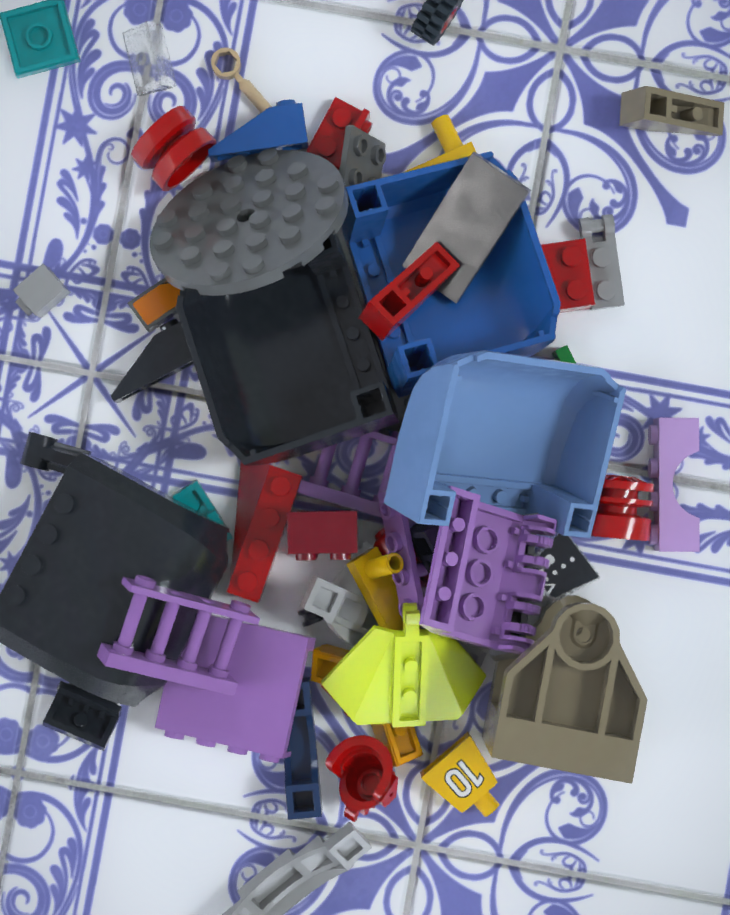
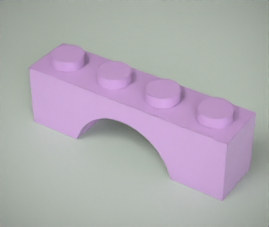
(672, 442)

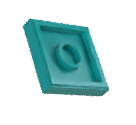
(39, 37)

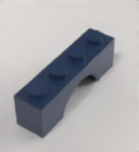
(302, 767)

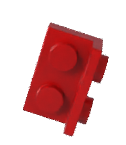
(331, 132)

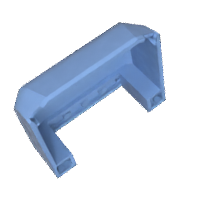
(510, 430)

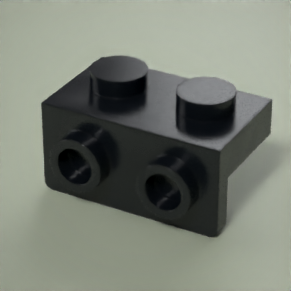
(82, 715)

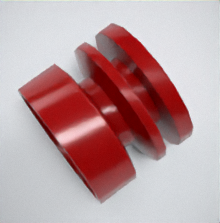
(618, 509)

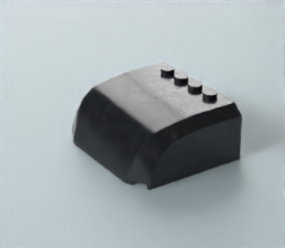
(288, 362)
(69, 577)

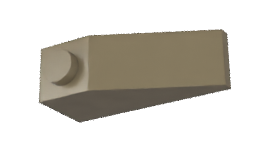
(670, 112)

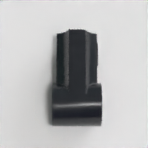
(47, 453)

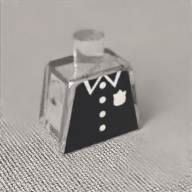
(567, 569)

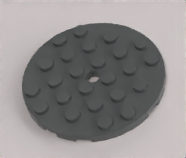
(214, 245)

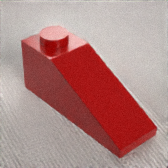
(408, 291)

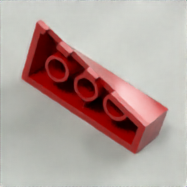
(260, 523)

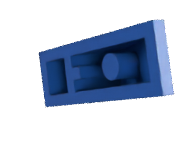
(275, 128)

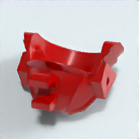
(364, 774)

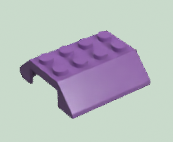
(481, 574)

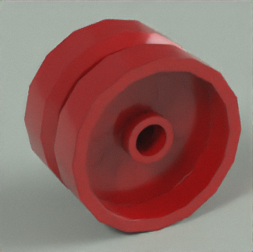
(173, 148)

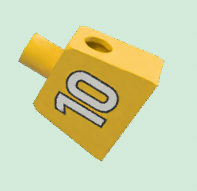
(463, 777)

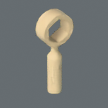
(244, 84)

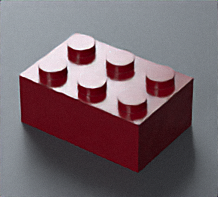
(322, 533)

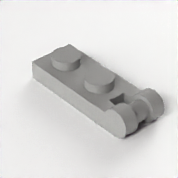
(603, 262)

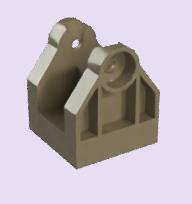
(568, 697)

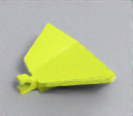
(404, 676)

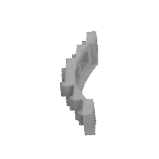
(349, 613)
(297, 875)

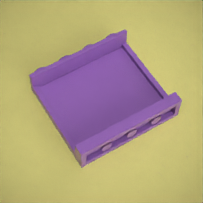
(262, 711)

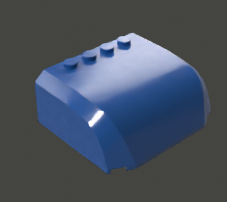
(505, 308)

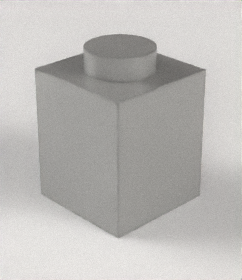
(40, 292)

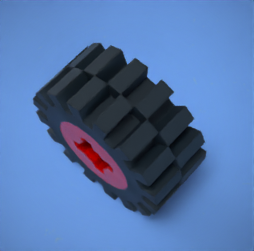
(435, 19)

